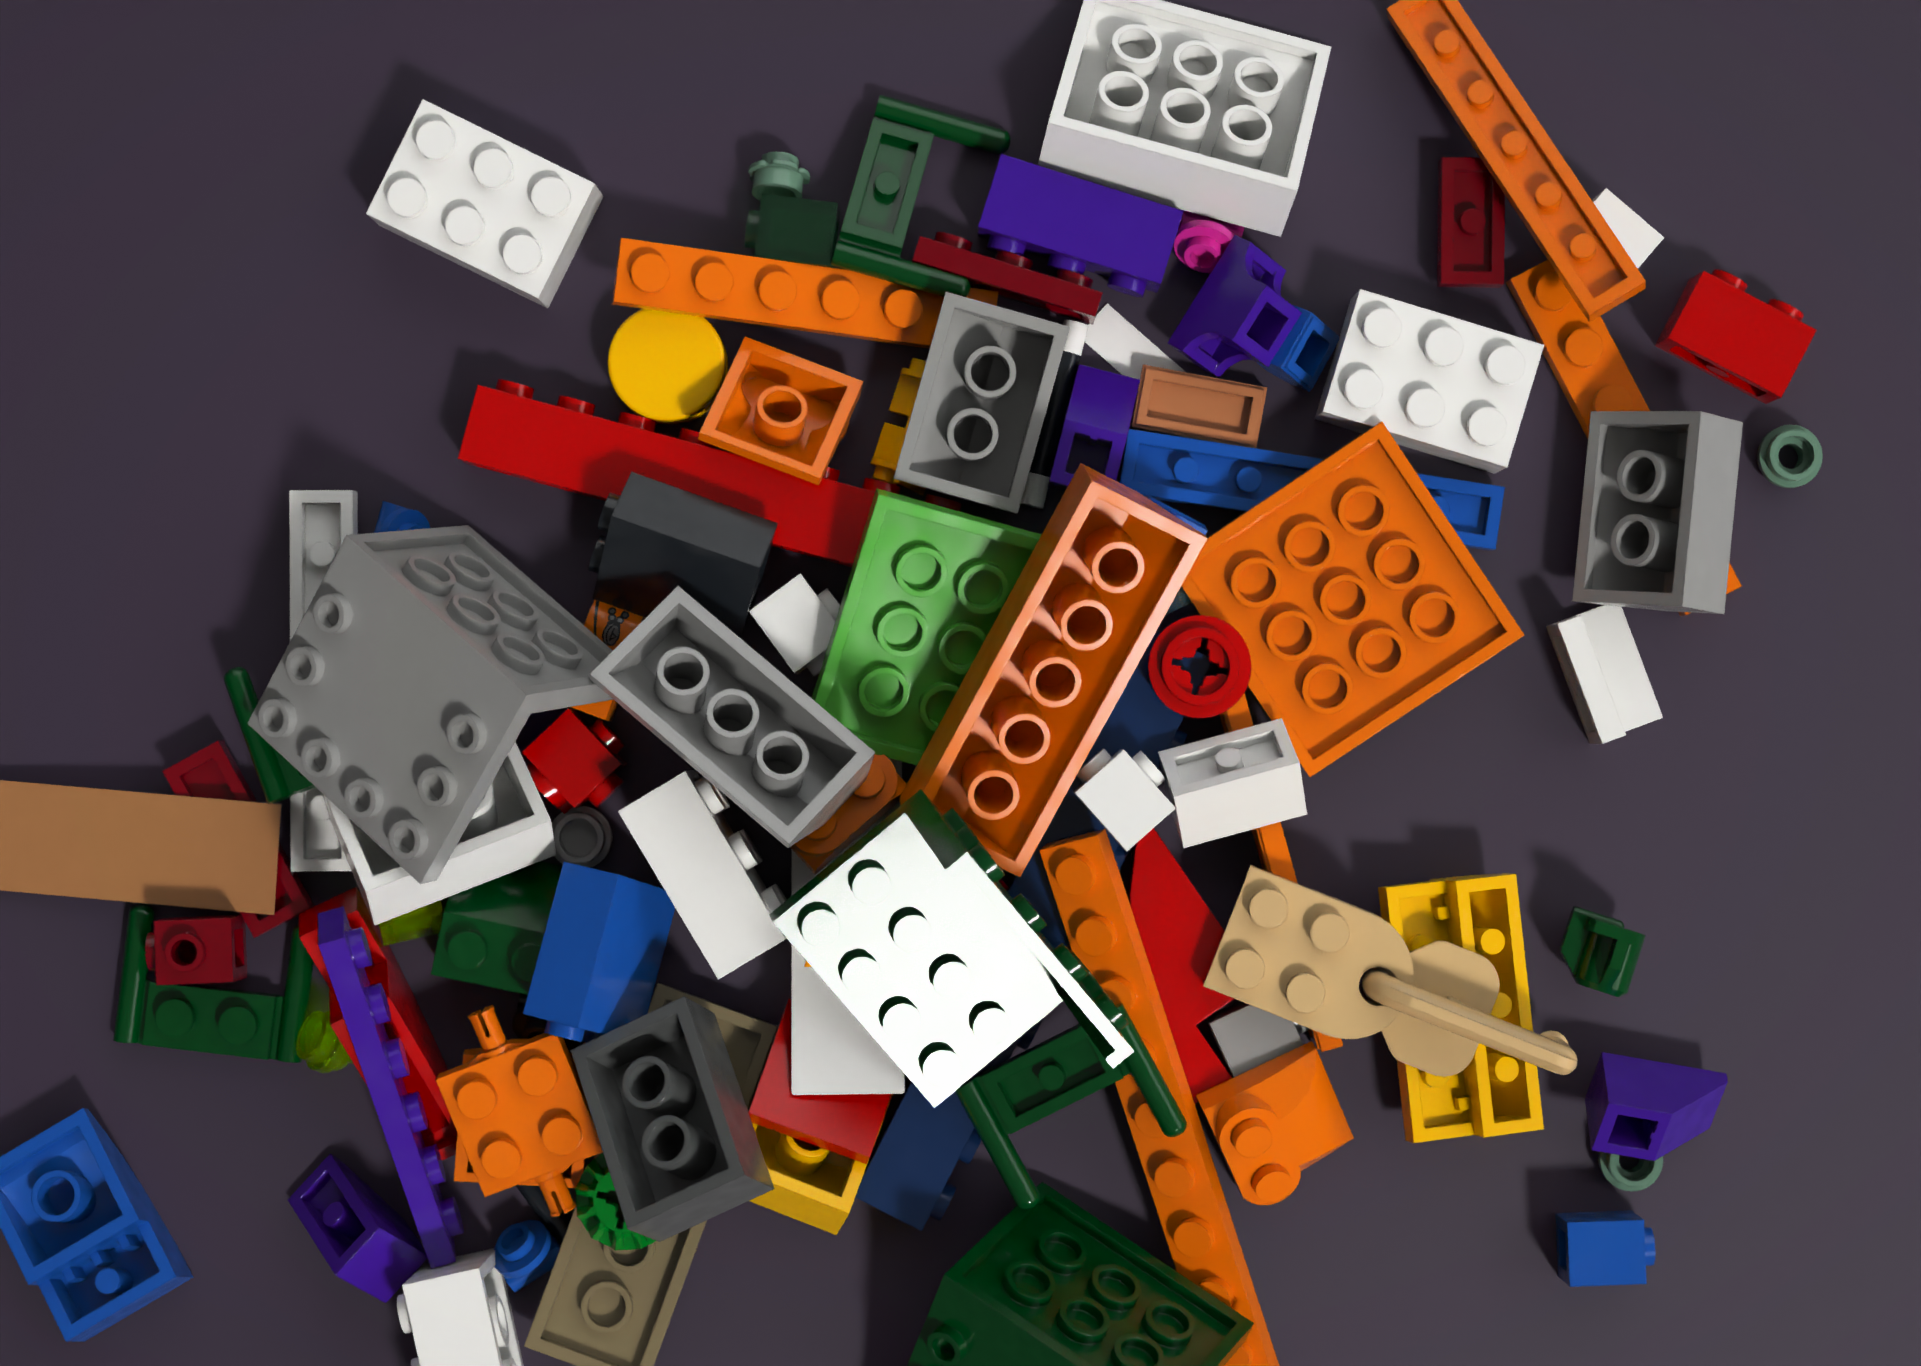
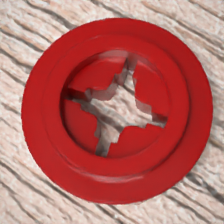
(1224, 648)

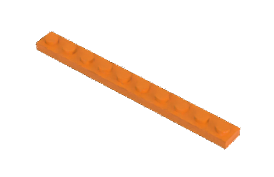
(1178, 1167)

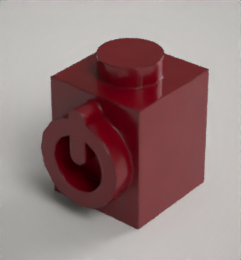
(197, 949)

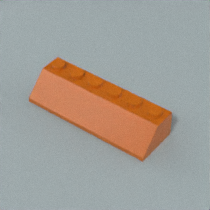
(1055, 664)

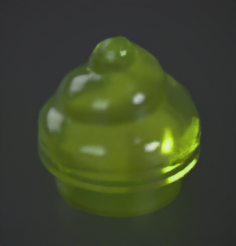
(320, 1045)

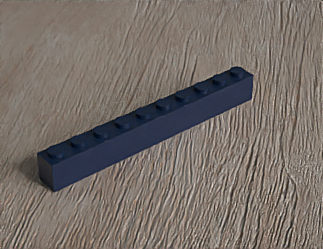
(924, 1142)

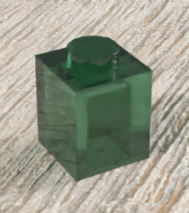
(794, 230)

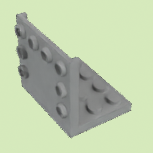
(420, 682)

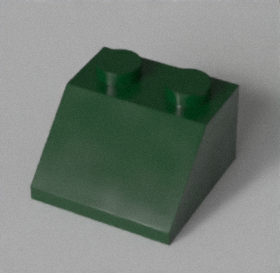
(497, 929)

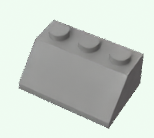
(981, 403)
(1658, 510)

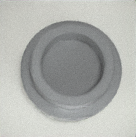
(582, 836)

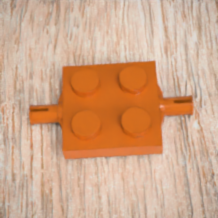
(520, 1112)

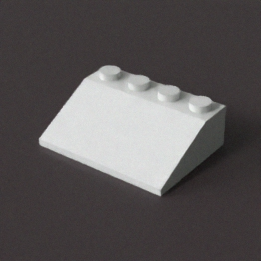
(1186, 110)

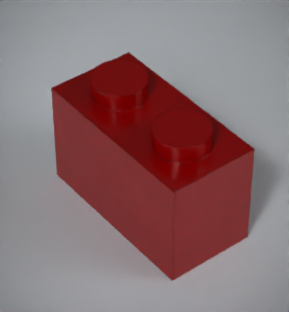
(1736, 335)

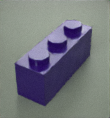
(1079, 225)

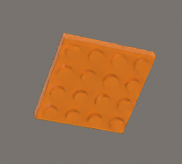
(1350, 598)

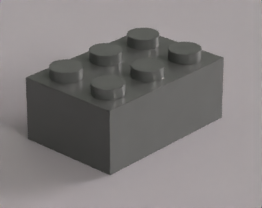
(671, 1120)

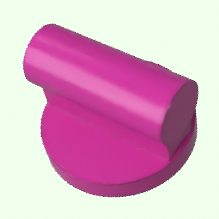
(1203, 240)

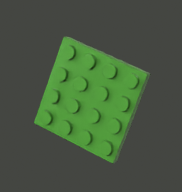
(915, 619)

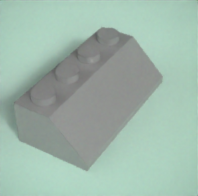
(735, 718)

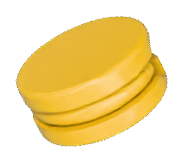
(667, 365)

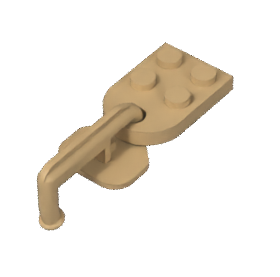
(1305, 960)

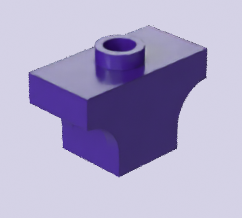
(1237, 312)

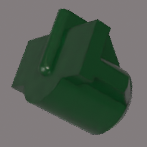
(1600, 951)

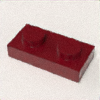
(1469, 225)

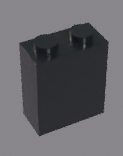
(680, 539)

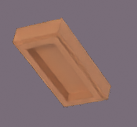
(1198, 407)

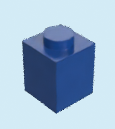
(1603, 1248)

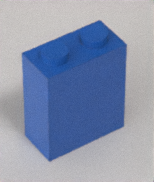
(598, 953)

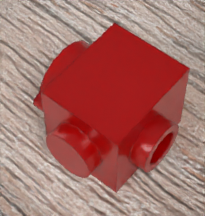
(576, 761)

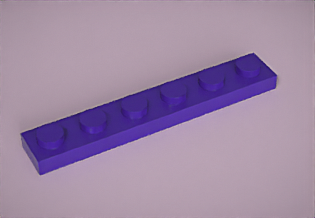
(383, 1066)

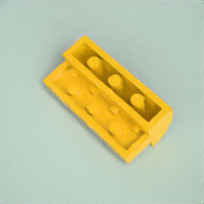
(1496, 1089)

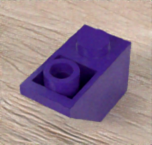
(1094, 425)
(1649, 1105)

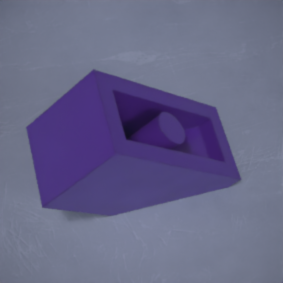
(357, 1230)

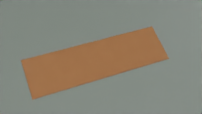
(139, 847)

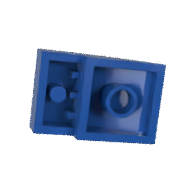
(85, 1228)

